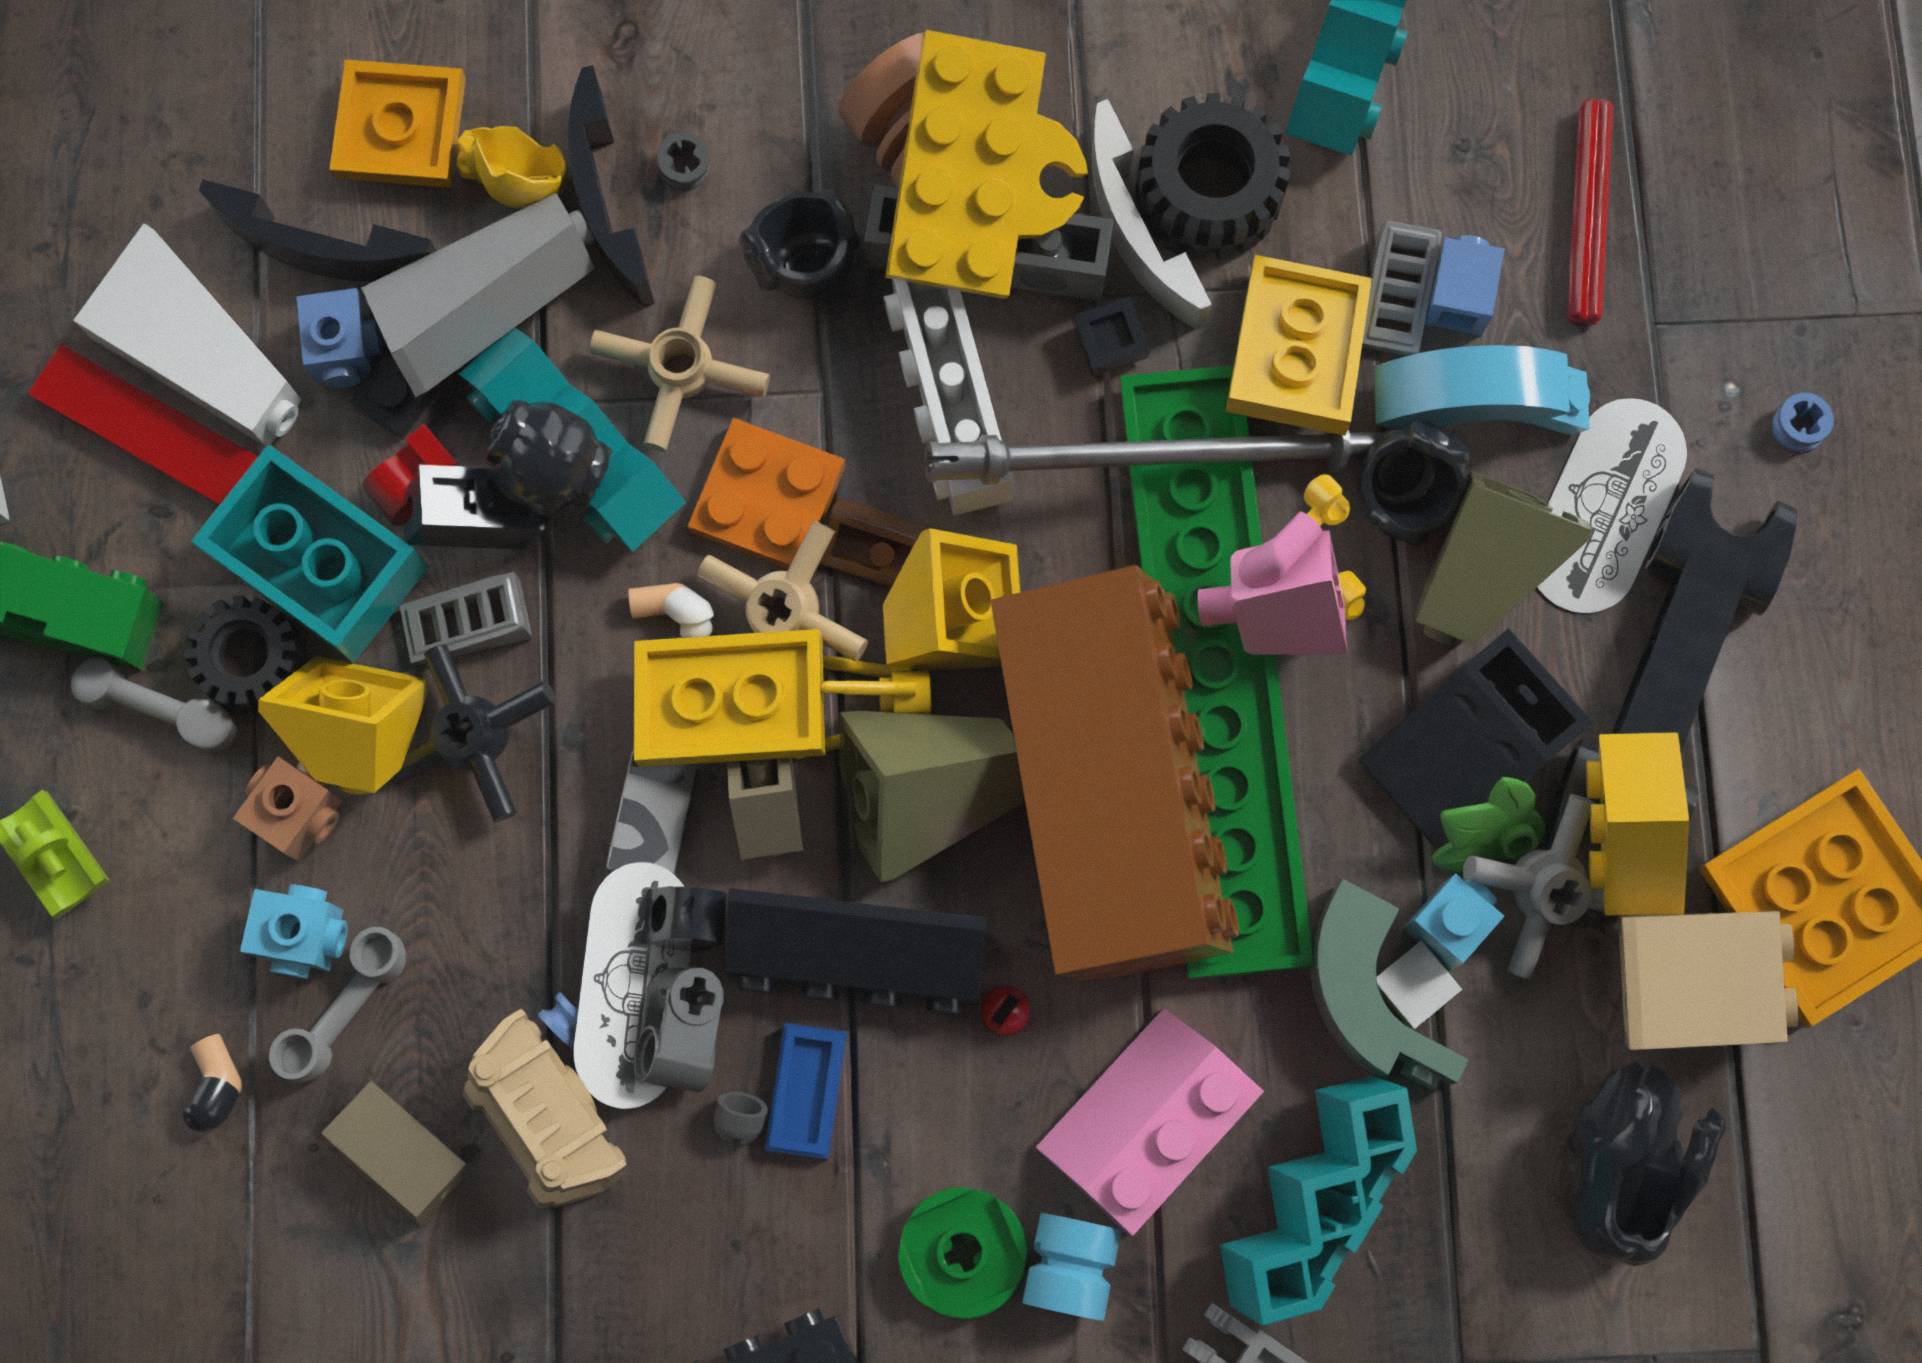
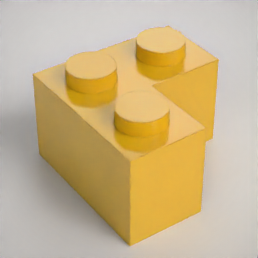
(1639, 824)

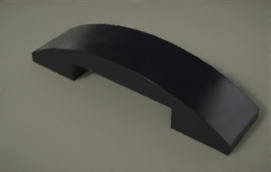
(586, 130)
(309, 251)

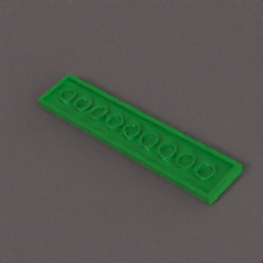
(1185, 533)

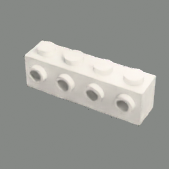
(950, 382)

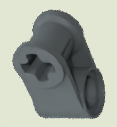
(677, 1035)

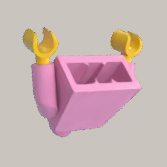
(1290, 587)

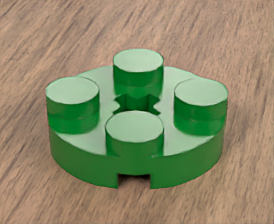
(947, 1286)

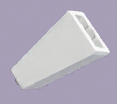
(176, 332)

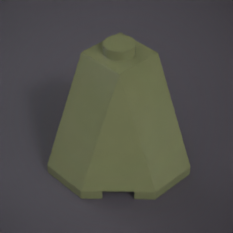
(1493, 558)
(924, 782)

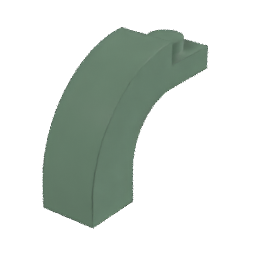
(1349, 996)

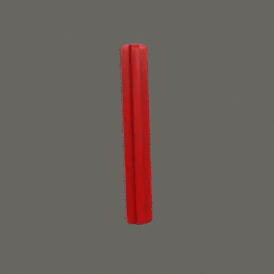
(1590, 212)

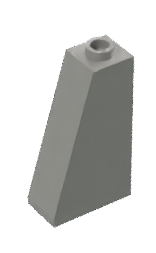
(478, 289)

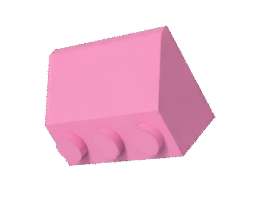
(1149, 1120)

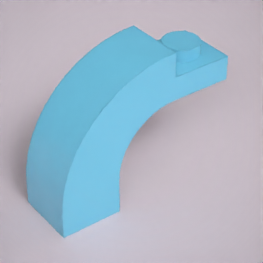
(1482, 386)

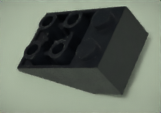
(1481, 725)

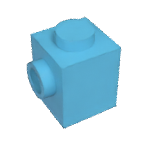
(1455, 920)

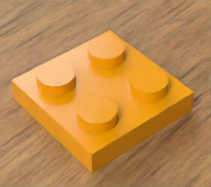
(397, 123)

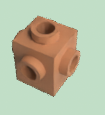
(288, 808)

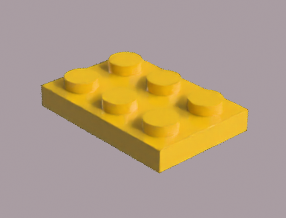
(1299, 345)
(728, 698)

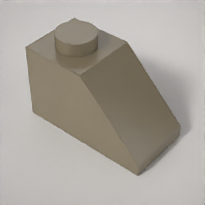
(764, 807)

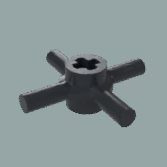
(475, 744)

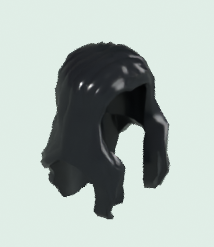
(1635, 1167)

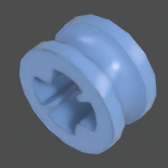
(1800, 441)
(562, 1019)

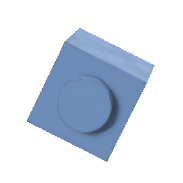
(1465, 285)

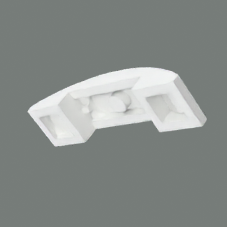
(1168, 282)

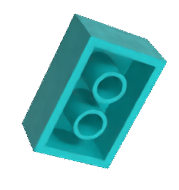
(311, 553)

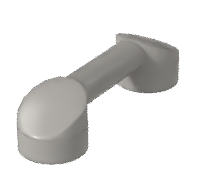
(199, 721)
(306, 1055)

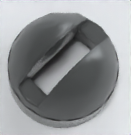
(739, 1117)

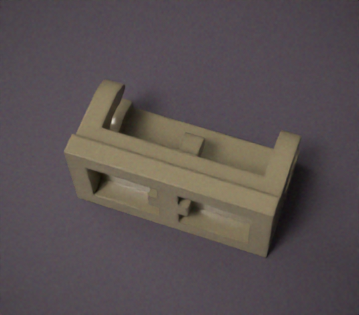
(394, 1153)

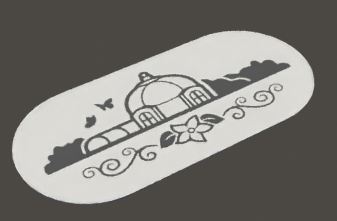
(1622, 486)
(616, 985)

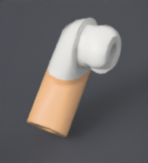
(675, 601)

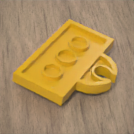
(976, 166)

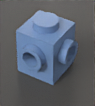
(338, 337)

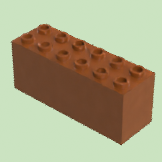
(1113, 776)

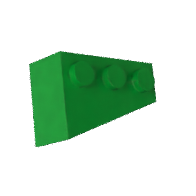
(74, 608)

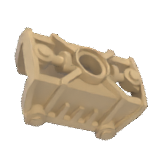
(542, 1115)

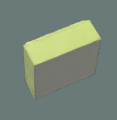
(1416, 985)

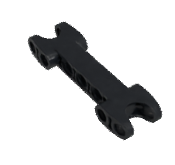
(1709, 579)

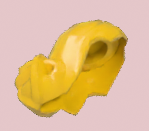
(511, 165)

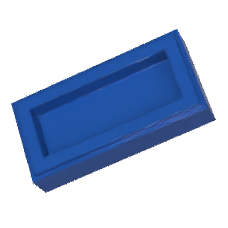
(806, 1091)

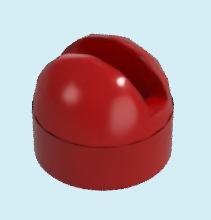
(1017, 1018)

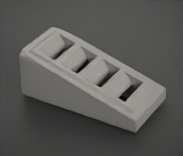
(1411, 241)
(503, 587)

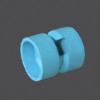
(1072, 1266)

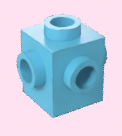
(275, 924)

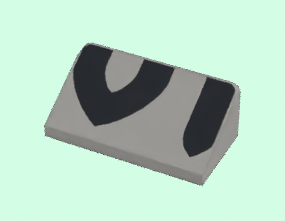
(652, 815)

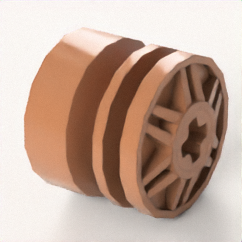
(881, 101)

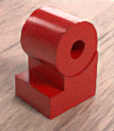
(390, 478)

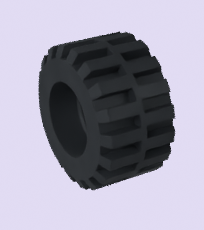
(1221, 133)

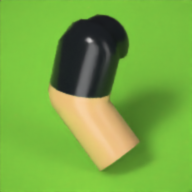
(216, 1090)

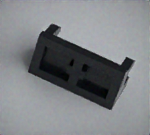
(466, 510)

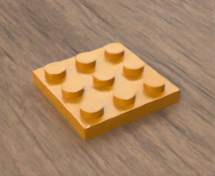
(1844, 886)

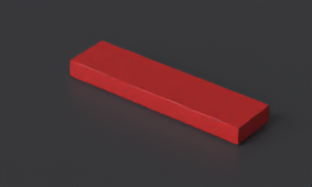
(141, 425)

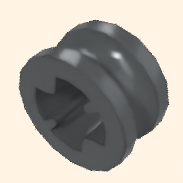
(678, 142)

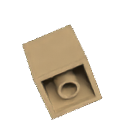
(1705, 979)

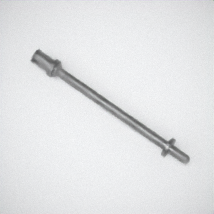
(992, 458)

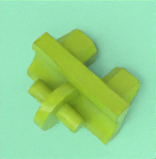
(51, 855)

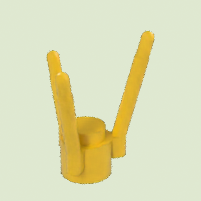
(898, 688)

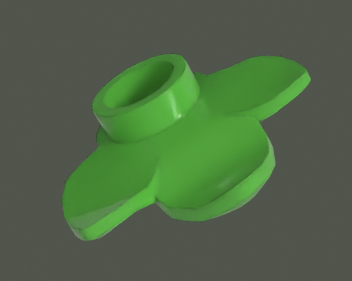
(1497, 829)

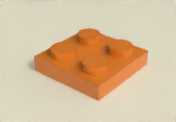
(765, 493)

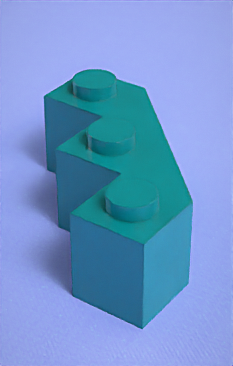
(1344, 73)
(634, 492)
(1323, 1202)

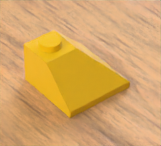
(942, 604)
(346, 721)

